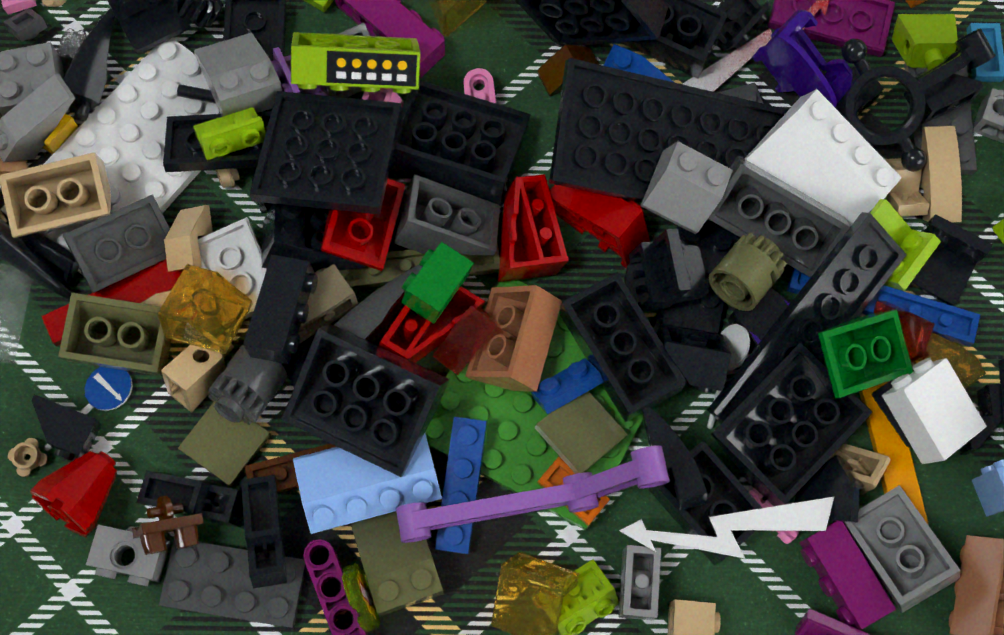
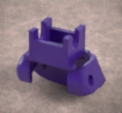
(796, 61)

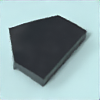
(837, 482)

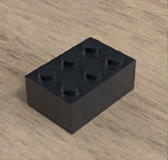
(724, 496)

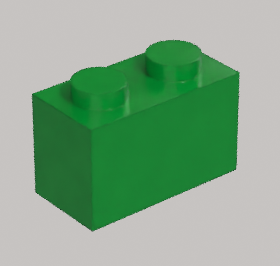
(437, 281)

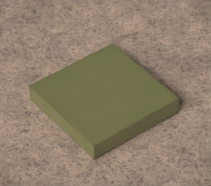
(581, 432)
(224, 445)

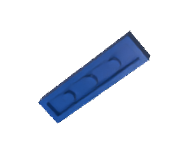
(462, 479)

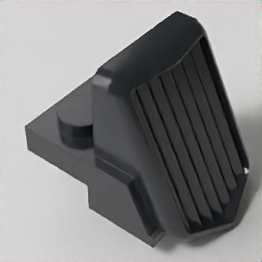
(665, 272)

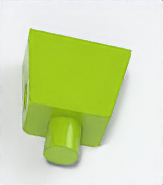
(925, 38)

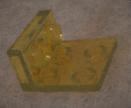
(531, 595)

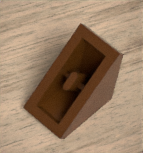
(552, 70)

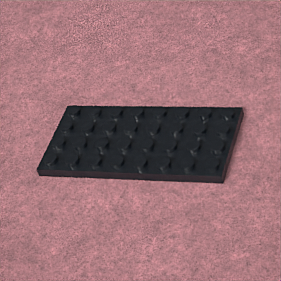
(621, 122)

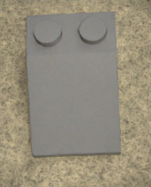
(239, 74)
(902, 549)

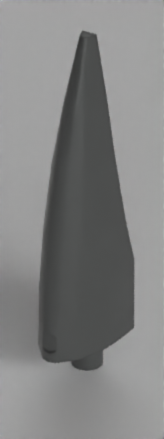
(375, 313)

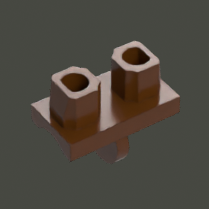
(152, 533)

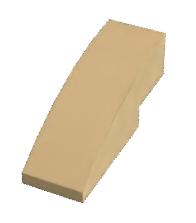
(942, 173)

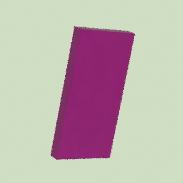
(843, 21)

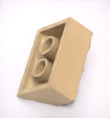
(56, 194)

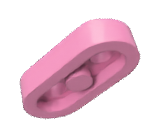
(483, 77)

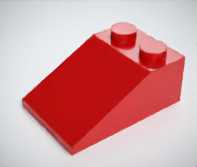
(364, 236)

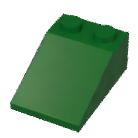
(865, 352)

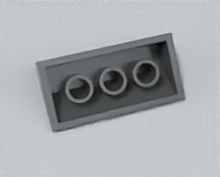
(789, 218)

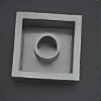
(24, 71)

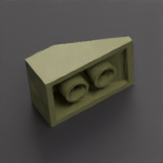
(395, 570)

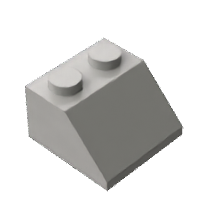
(686, 187)

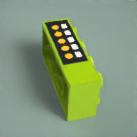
(355, 62)

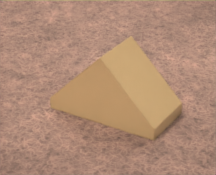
(863, 465)

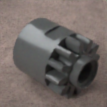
(246, 387)

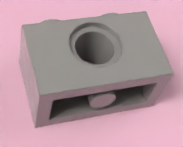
(108, 550)
(639, 583)

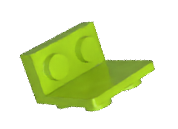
(914, 243)

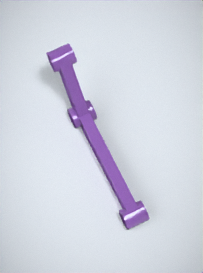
(578, 492)

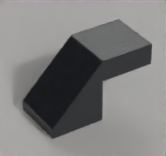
(990, 411)

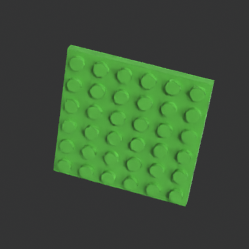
(513, 448)

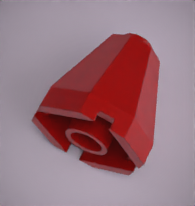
(77, 491)

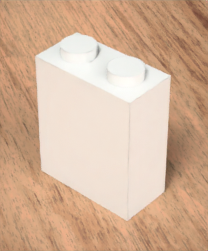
(933, 410)

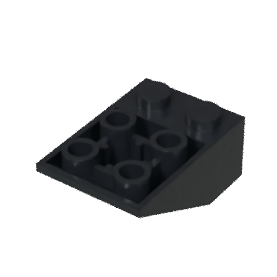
(299, 234)

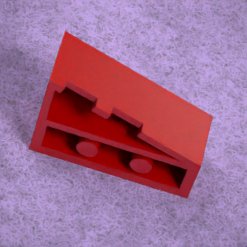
(608, 218)
(530, 232)
(415, 336)

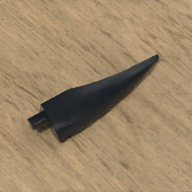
(88, 69)
(27, 260)

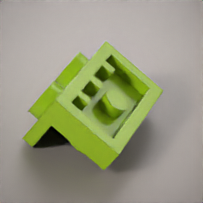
(230, 133)
(587, 601)

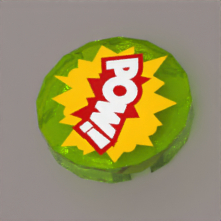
(360, 597)

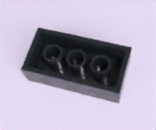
(622, 346)

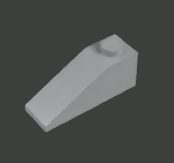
(33, 120)

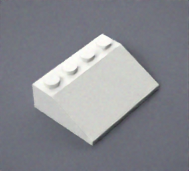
(825, 158)

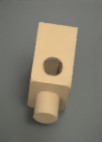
(192, 374)

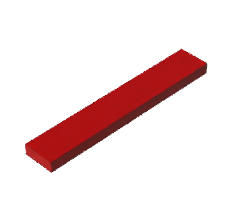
(133, 288)

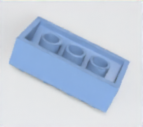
(347, 489)

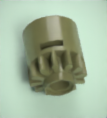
(747, 272)

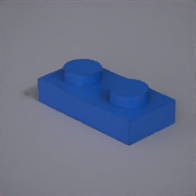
(567, 385)

